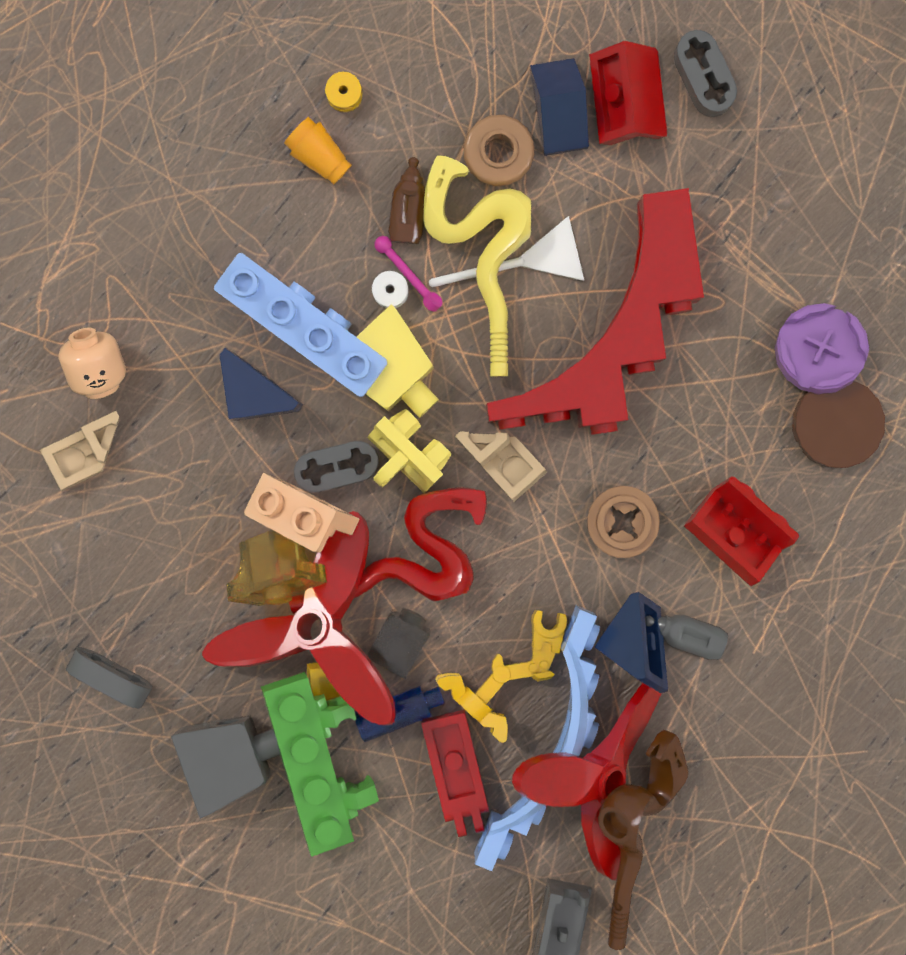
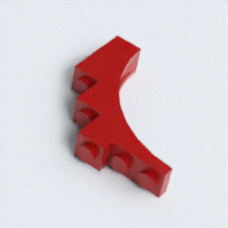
(663, 277)

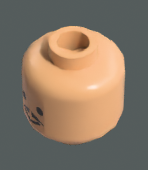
(92, 363)

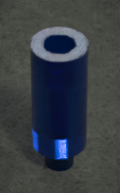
(410, 708)

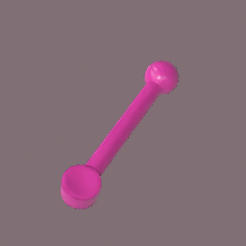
(431, 300)

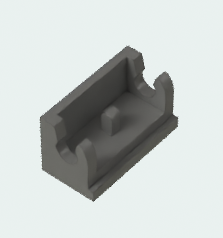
(562, 918)

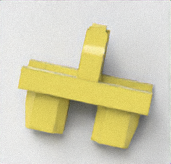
(393, 441)

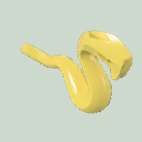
(505, 204)

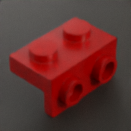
(741, 529)

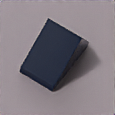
(560, 106)
(250, 392)
(634, 644)

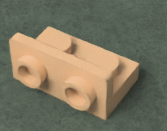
(297, 513)

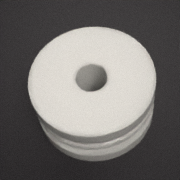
(386, 280)

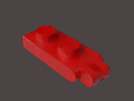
(456, 769)

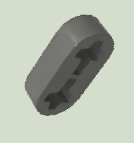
(714, 69)
(335, 455)
(109, 677)

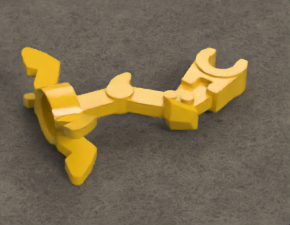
(544, 647)

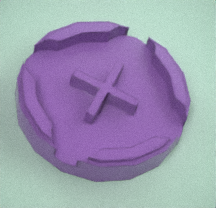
(821, 348)

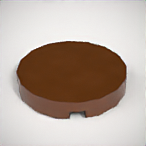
(839, 426)

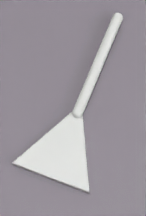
(552, 254)

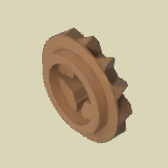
(644, 523)

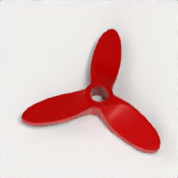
(337, 655)
(572, 781)

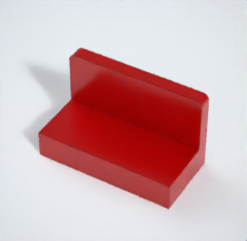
(628, 93)

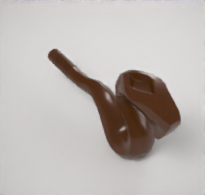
(621, 819)

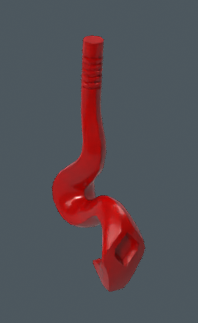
(456, 570)

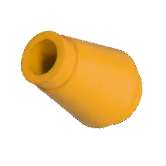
(317, 150)

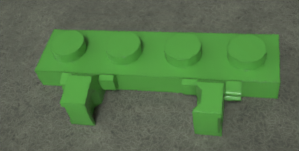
(300, 732)

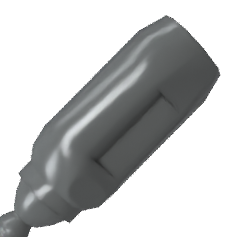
(692, 635)

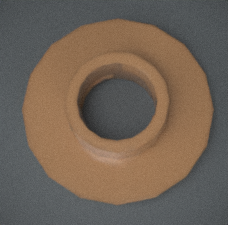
(495, 128)

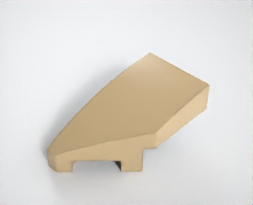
(81, 453)
(504, 461)

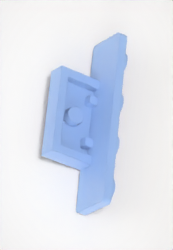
(301, 325)

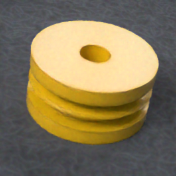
(339, 82)

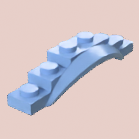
(577, 733)

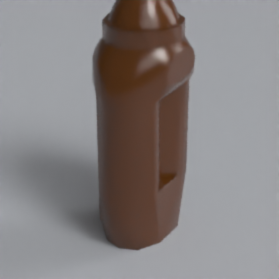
(407, 206)

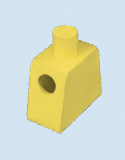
(405, 364)

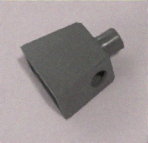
(223, 760)

